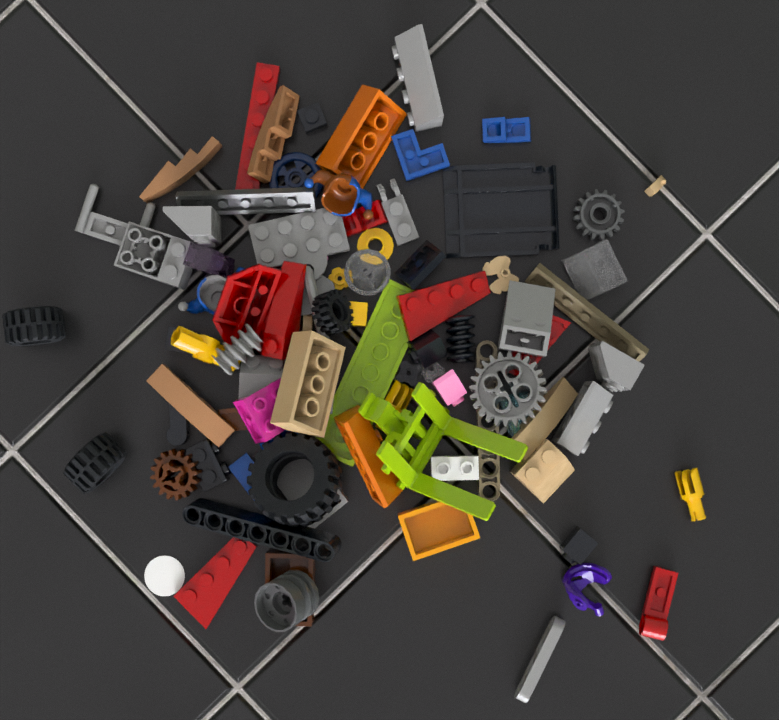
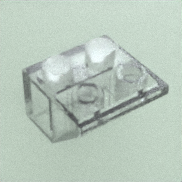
(594, 270)

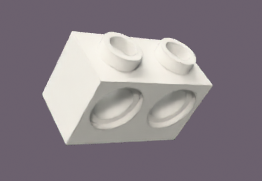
(455, 467)

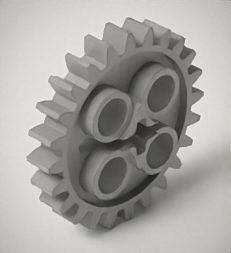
(526, 379)

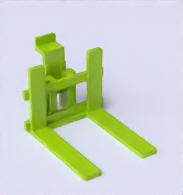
(397, 450)

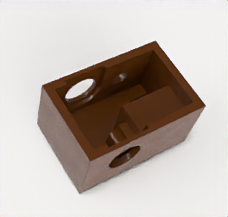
(279, 562)

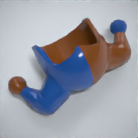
(341, 193)

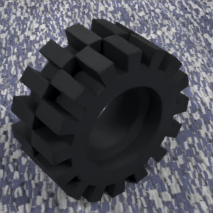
(332, 312)

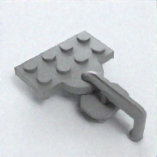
(304, 240)

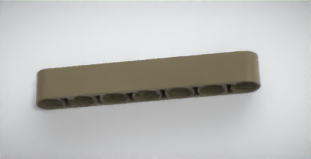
(484, 456)

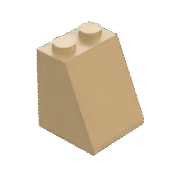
(543, 470)

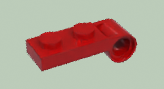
(657, 603)

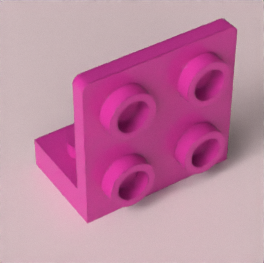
(257, 412)

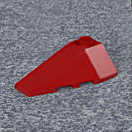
(284, 311)

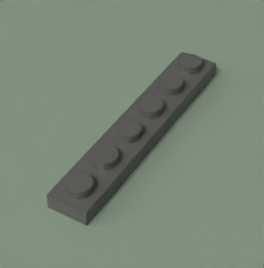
(252, 200)

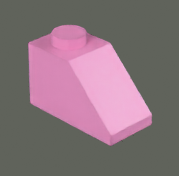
(450, 388)

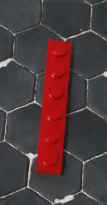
(262, 95)

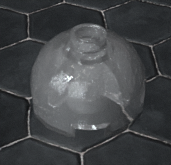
(359, 280)

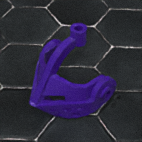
(589, 573)

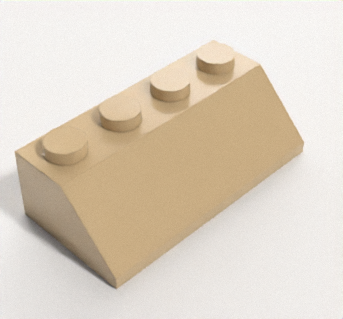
(308, 384)

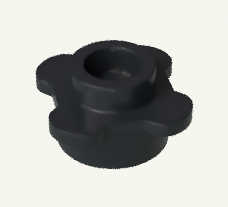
(403, 377)

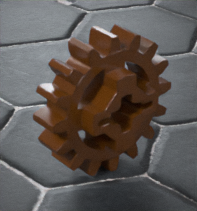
(167, 466)

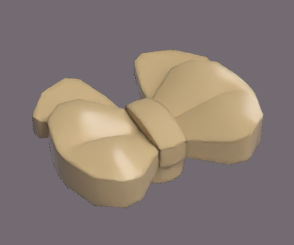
(500, 267)

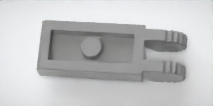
(398, 215)

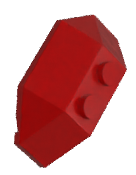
(245, 300)

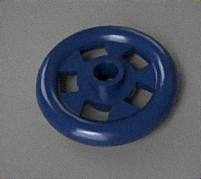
(300, 160)

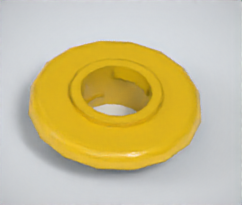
(379, 234)

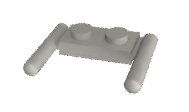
(103, 226)

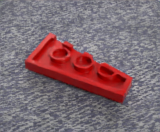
(436, 303)
(212, 583)

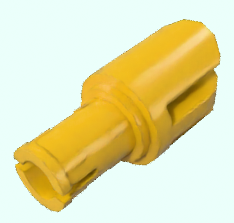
(399, 396)
(691, 491)

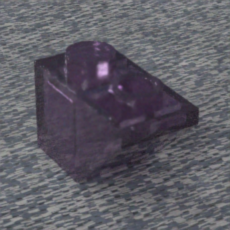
(208, 261)

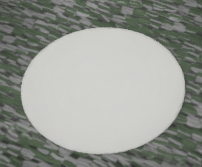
(164, 575)

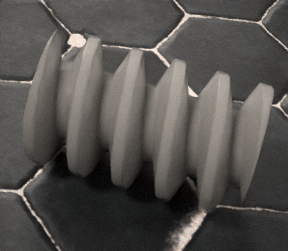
(238, 349)

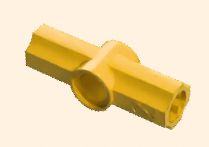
(200, 346)

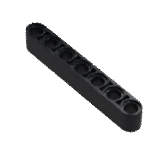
(250, 529)

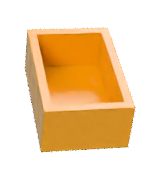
(436, 528)

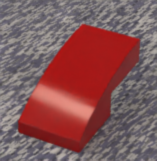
(357, 223)

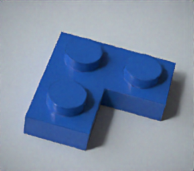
(416, 161)

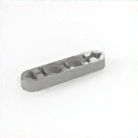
(540, 659)

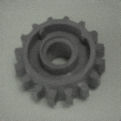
(601, 202)

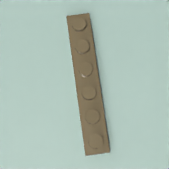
(587, 314)

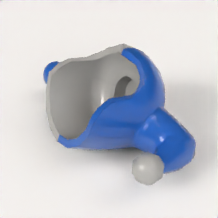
(207, 295)

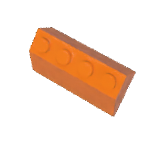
(362, 135)
(363, 444)

